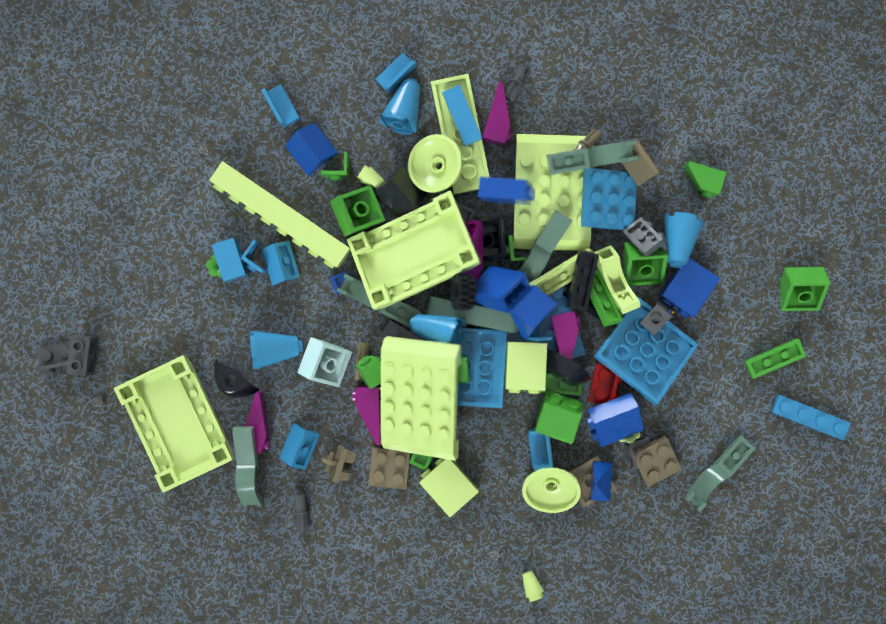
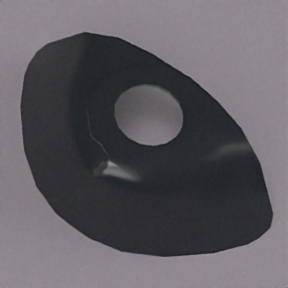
(562, 366)
(240, 389)

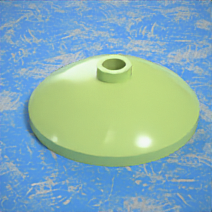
(427, 157)
(551, 490)

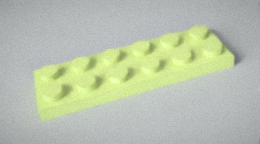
(473, 155)

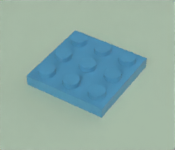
(608, 199)

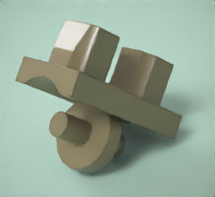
(336, 464)

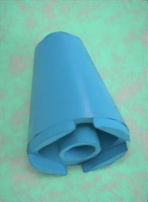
(403, 108)
(681, 235)
(438, 328)
(273, 348)

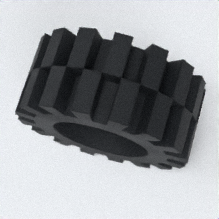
(463, 292)

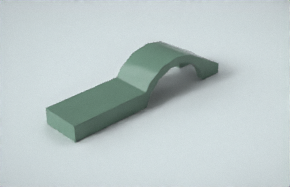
(591, 157)
(545, 244)
(399, 311)
(246, 466)
(719, 471)

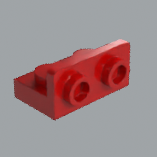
(603, 385)

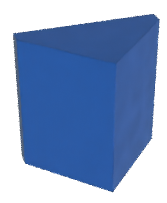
(310, 148)
(531, 310)

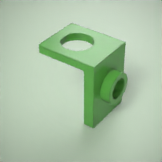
(336, 175)
(510, 250)

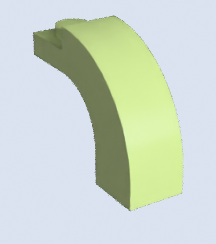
(613, 276)

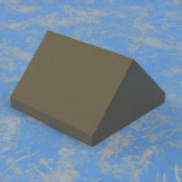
(640, 169)

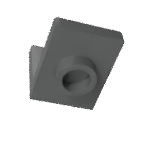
(657, 317)
(631, 447)

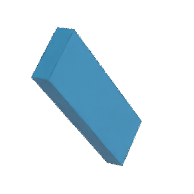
(462, 115)

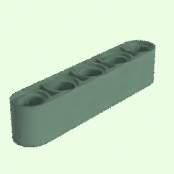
(477, 316)

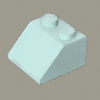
(324, 362)

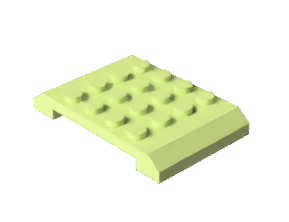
(552, 192)
(413, 252)
(419, 397)
(175, 422)

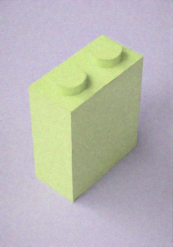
(525, 367)
(448, 485)

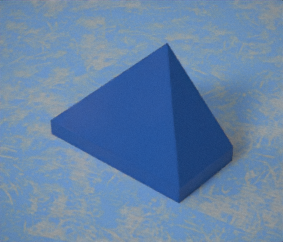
(601, 481)

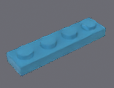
(810, 417)

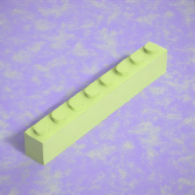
(281, 215)

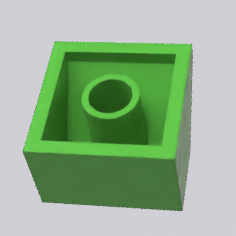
(357, 210)
(642, 269)
(803, 288)
(559, 417)

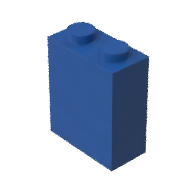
(506, 191)
(500, 288)
(688, 288)
(615, 420)

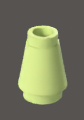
(370, 177)
(532, 586)

